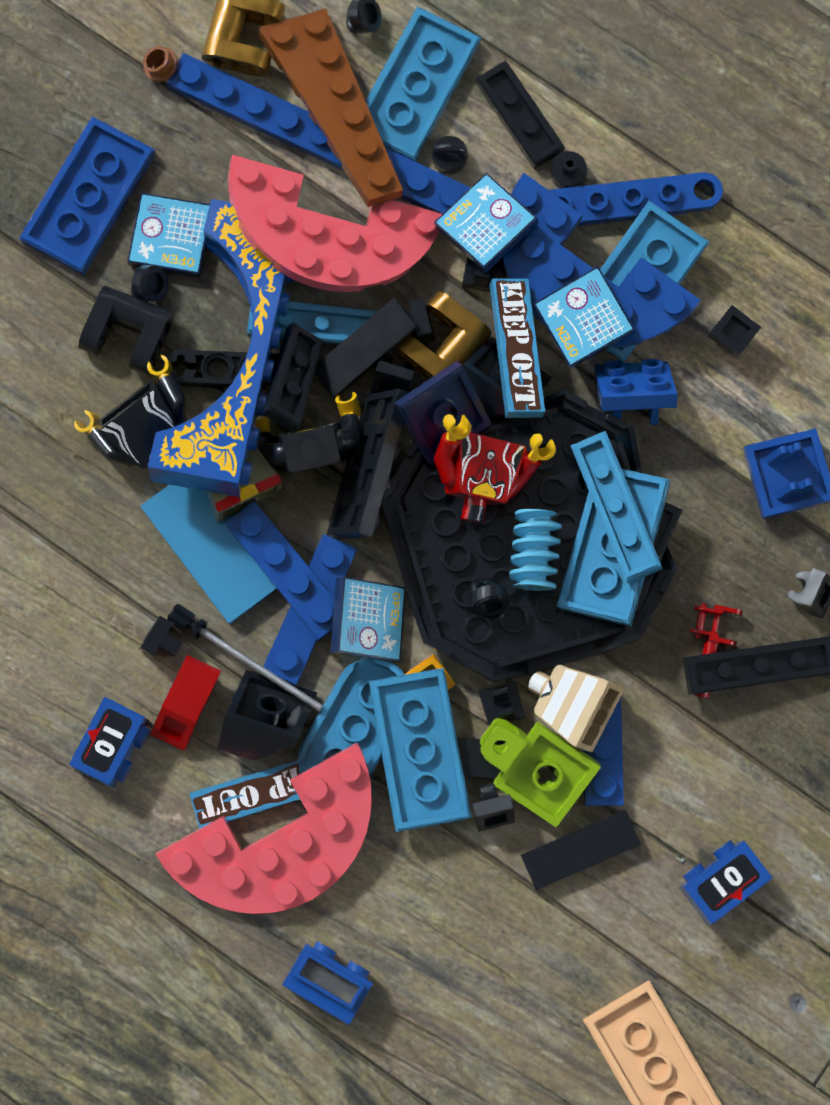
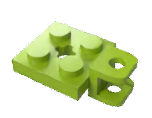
(524, 755)

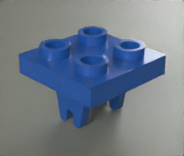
(635, 387)
(788, 473)

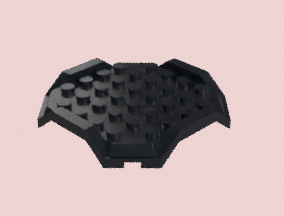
(446, 554)

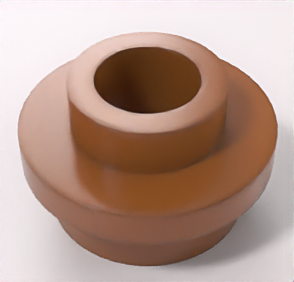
(160, 63)

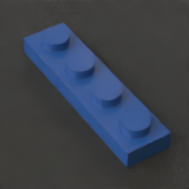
(284, 568)

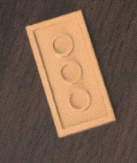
(648, 1051)

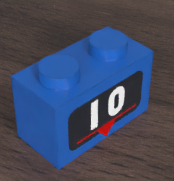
(110, 743)
(724, 881)

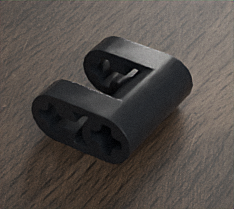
(133, 314)

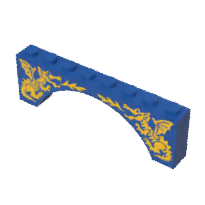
(215, 445)

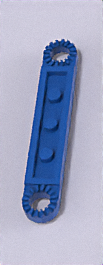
(626, 199)

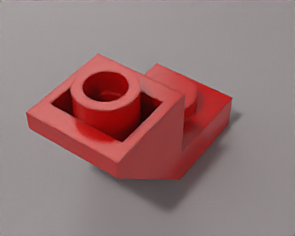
(185, 702)

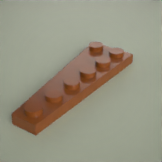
(324, 80)

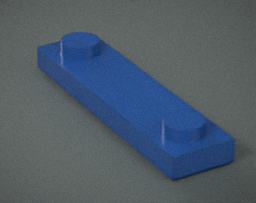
(295, 640)

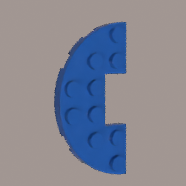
(646, 294)

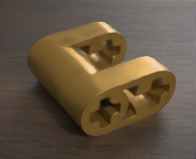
(222, 42)
(466, 338)

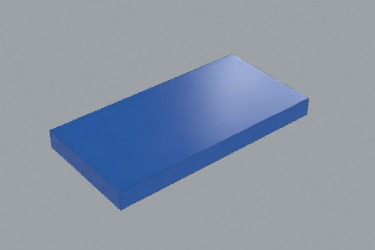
(87, 195)

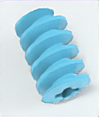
(534, 549)

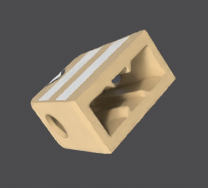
(575, 704)

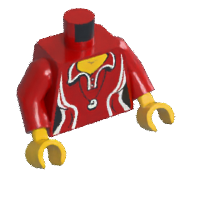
(484, 467)

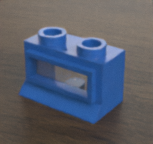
(328, 982)

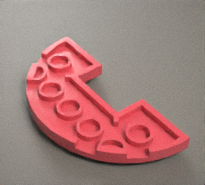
(323, 248)
(290, 862)

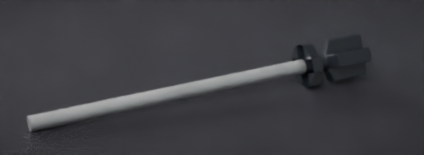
(184, 620)

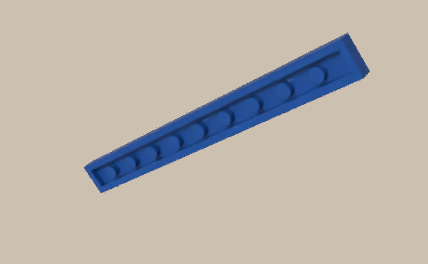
(295, 128)

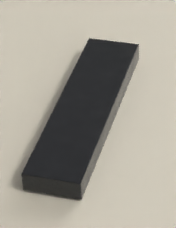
(757, 665)

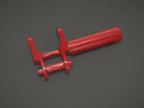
(713, 640)

